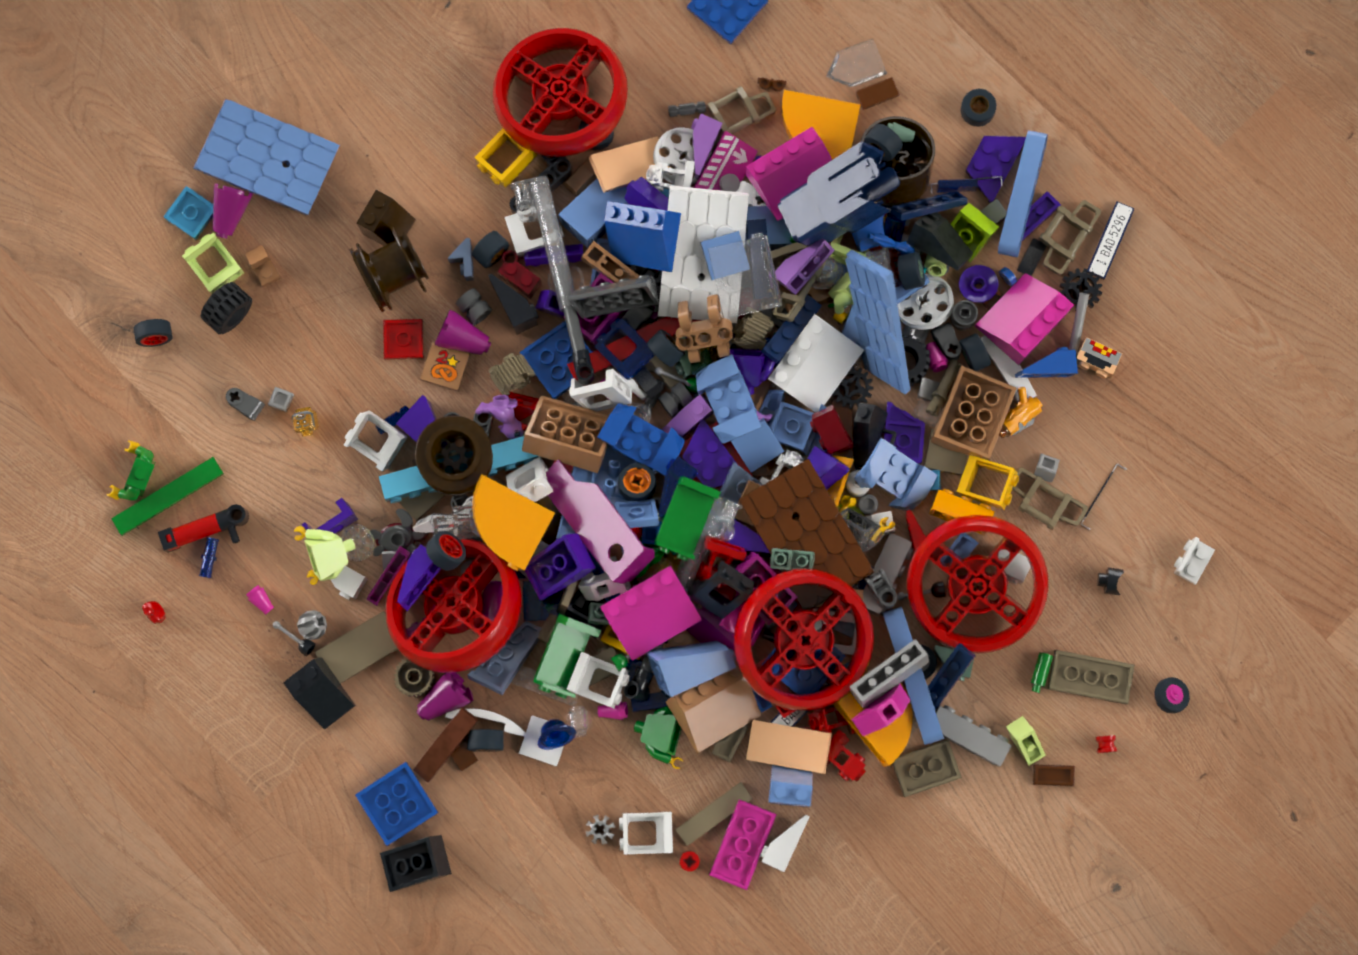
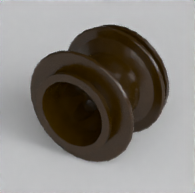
(389, 268)
(450, 430)

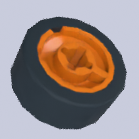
(630, 490)

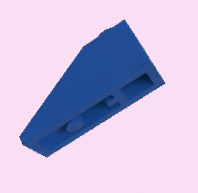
(1057, 364)

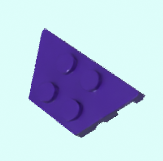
(993, 159)
(909, 432)
(708, 456)

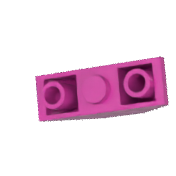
(882, 711)

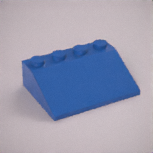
(642, 235)

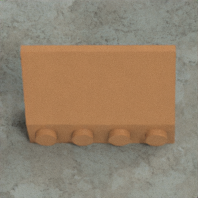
(973, 414)
(566, 434)
(715, 708)

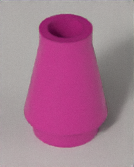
(938, 361)
(259, 598)
(619, 712)

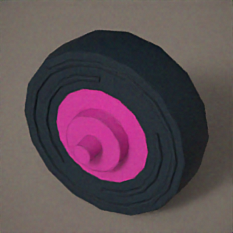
(1172, 695)

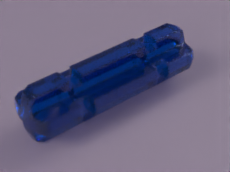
(393, 418)

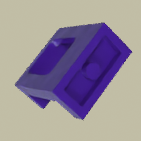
(340, 521)

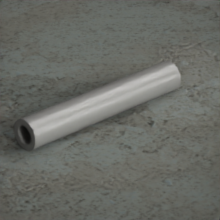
(1078, 321)

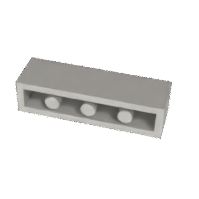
(891, 562)
(889, 674)
(971, 737)

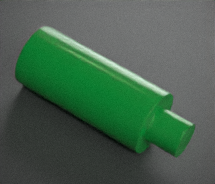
(1041, 671)

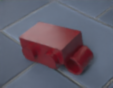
(519, 276)
(831, 430)

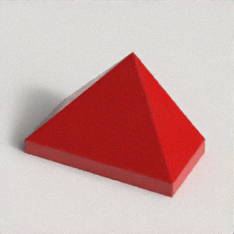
(525, 406)

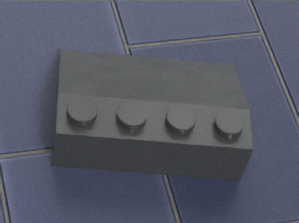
(615, 297)

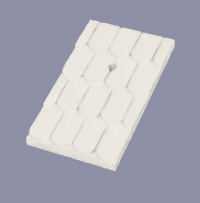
(703, 217)

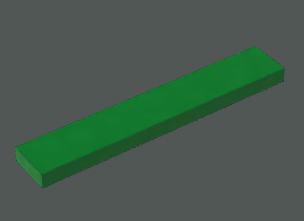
(167, 496)

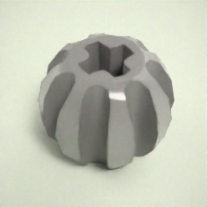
(312, 625)
(594, 829)

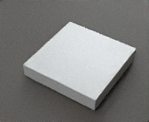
(529, 745)

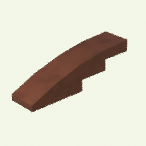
(445, 744)

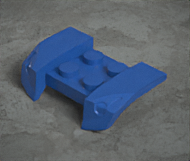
(640, 439)

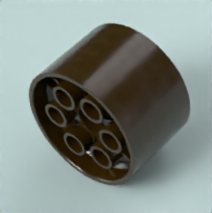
(906, 160)

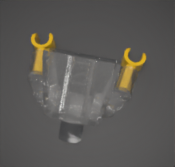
(862, 528)

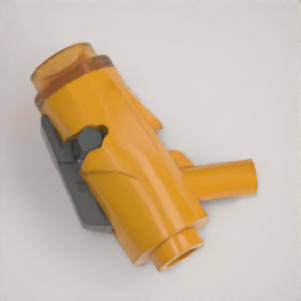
(1022, 415)

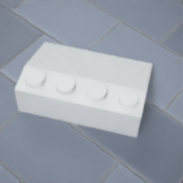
(816, 363)

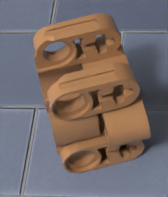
(717, 329)

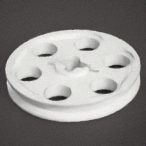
(675, 151)
(929, 308)

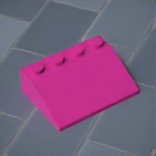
(787, 168)
(1024, 317)
(651, 613)

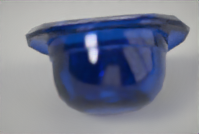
(555, 734)

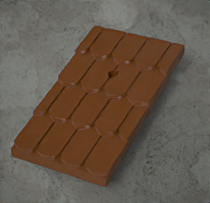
(817, 530)

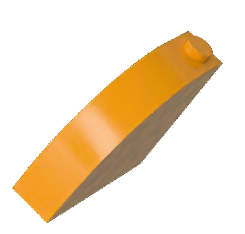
(830, 118)
(508, 521)
(885, 742)

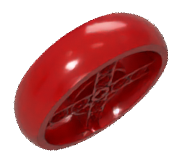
(560, 92)
(1013, 540)
(804, 620)
(491, 635)

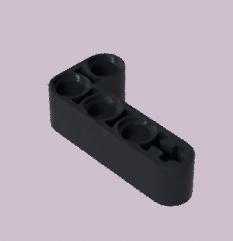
(551, 172)

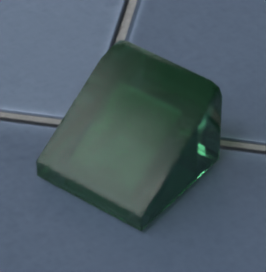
(705, 360)

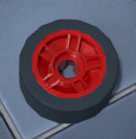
(152, 332)
(446, 550)

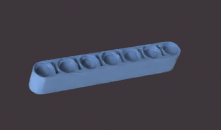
(1022, 193)
(915, 683)

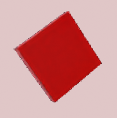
(403, 339)

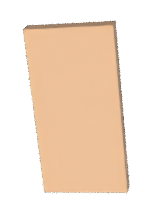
(623, 164)
(789, 746)

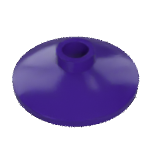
(978, 275)

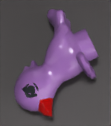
(503, 410)

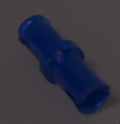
(208, 557)

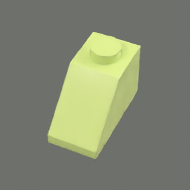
(1025, 740)

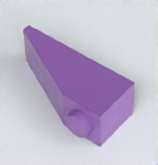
(703, 137)
(801, 267)
(690, 416)

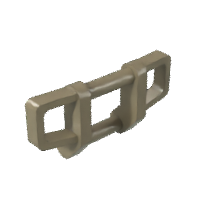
(753, 118)
(1063, 213)
(796, 301)
(1065, 498)

